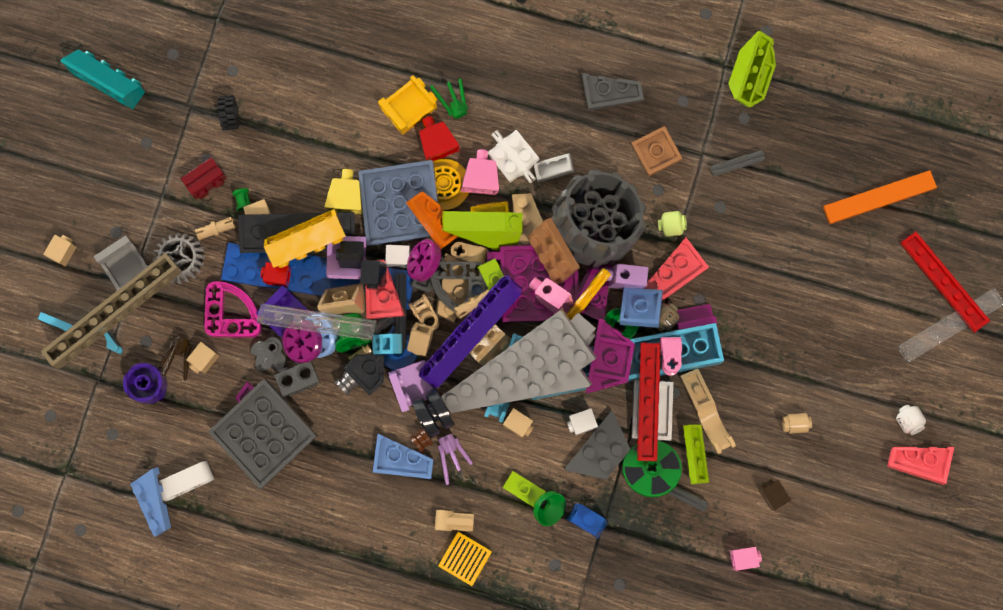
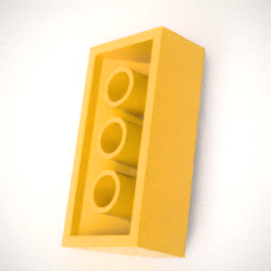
(304, 238)

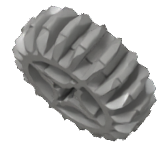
(181, 243)

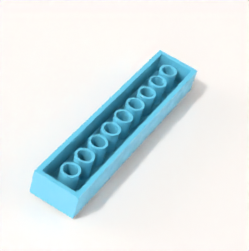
(699, 349)

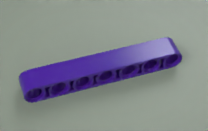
(470, 331)

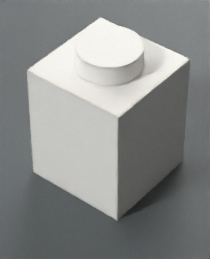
(397, 256)
(582, 422)

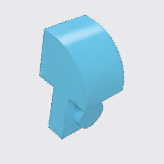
(387, 344)

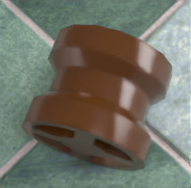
(421, 440)

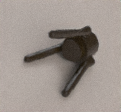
(177, 346)

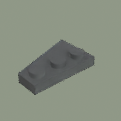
(609, 92)

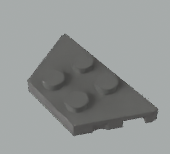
(601, 451)

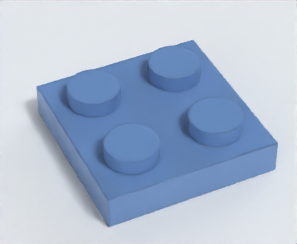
(641, 307)

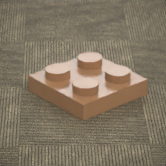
(656, 151)

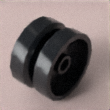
(431, 413)

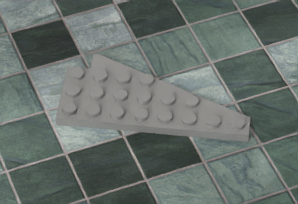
(535, 366)

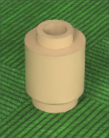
(796, 423)

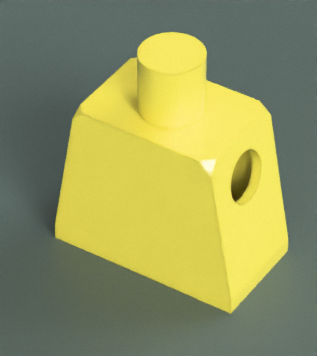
(344, 194)

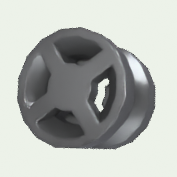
(346, 383)

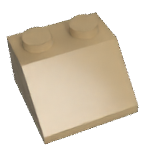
(343, 300)

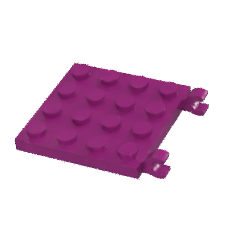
(523, 266)

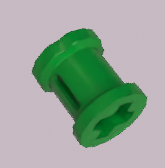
(242, 198)

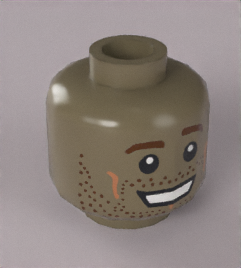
(668, 317)

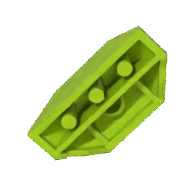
(753, 70)

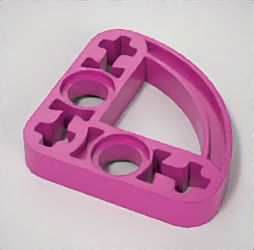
(222, 331)

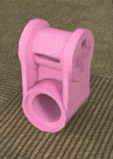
(671, 351)

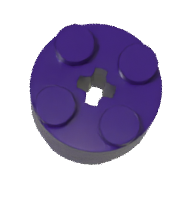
(138, 376)

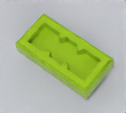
(490, 273)
(523, 488)

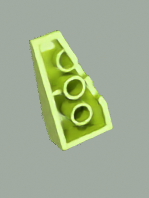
(484, 228)

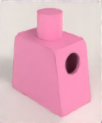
(481, 175)
(552, 295)

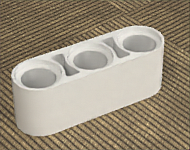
(186, 480)

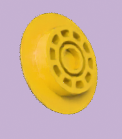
(446, 183)

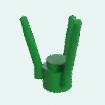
(458, 109)

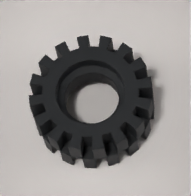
(228, 113)

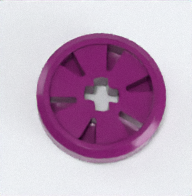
(423, 260)
(296, 350)

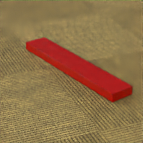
(945, 282)
(648, 401)

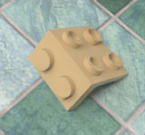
(490, 345)

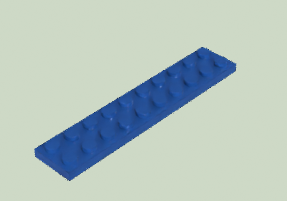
(306, 277)

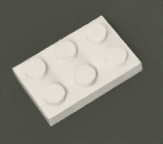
(665, 410)

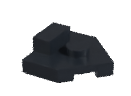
(366, 371)

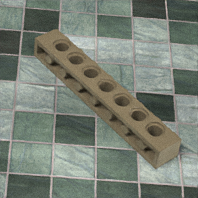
(111, 311)

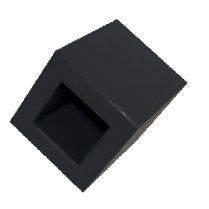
(350, 254)
(373, 274)

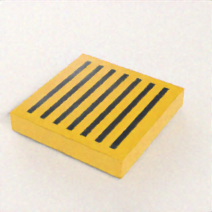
(465, 558)

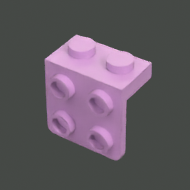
(333, 266)

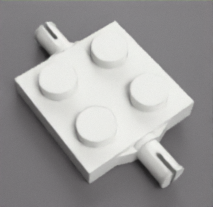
(513, 156)

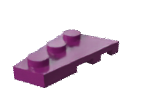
(597, 306)

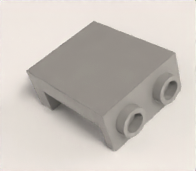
(121, 261)

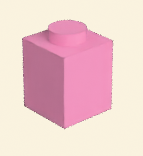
(745, 558)

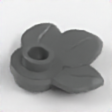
(268, 357)

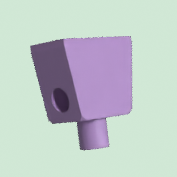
(627, 276)

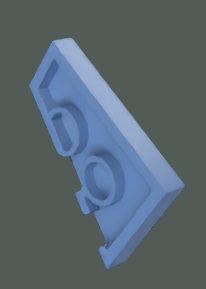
(399, 460)

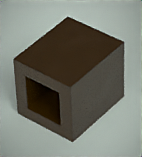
(774, 494)

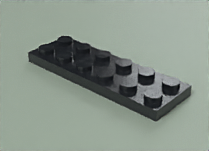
(257, 227)

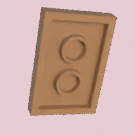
(553, 251)

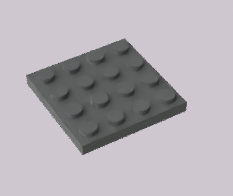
(262, 433)

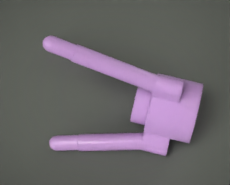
(449, 445)

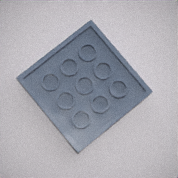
(385, 198)

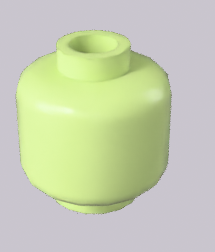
(672, 223)

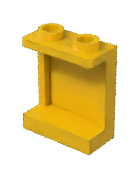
(408, 105)

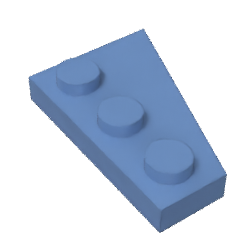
(149, 498)

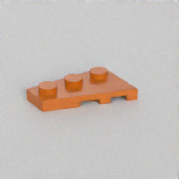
(430, 216)

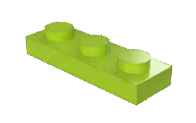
(696, 454)

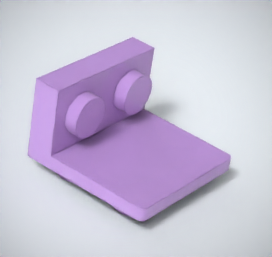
(408, 384)

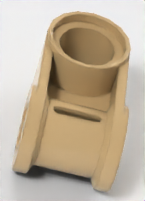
(469, 253)
(423, 310)

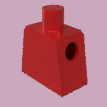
(437, 140)

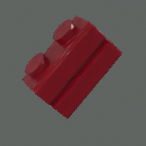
(203, 179)

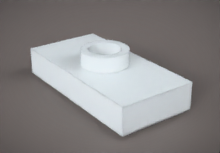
(554, 167)

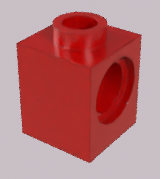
(276, 276)

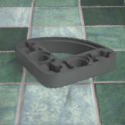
(472, 280)

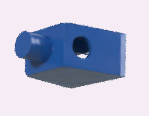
(587, 520)

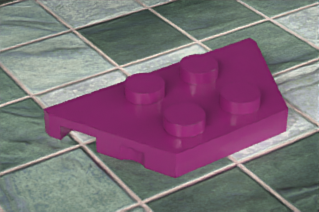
(613, 358)

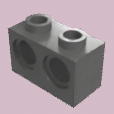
(298, 384)

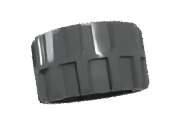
(612, 202)

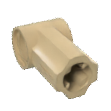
(451, 521)

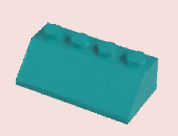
(104, 78)

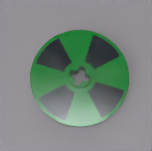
(653, 483)

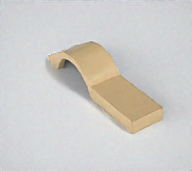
(707, 411)

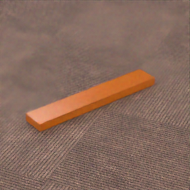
(879, 197)

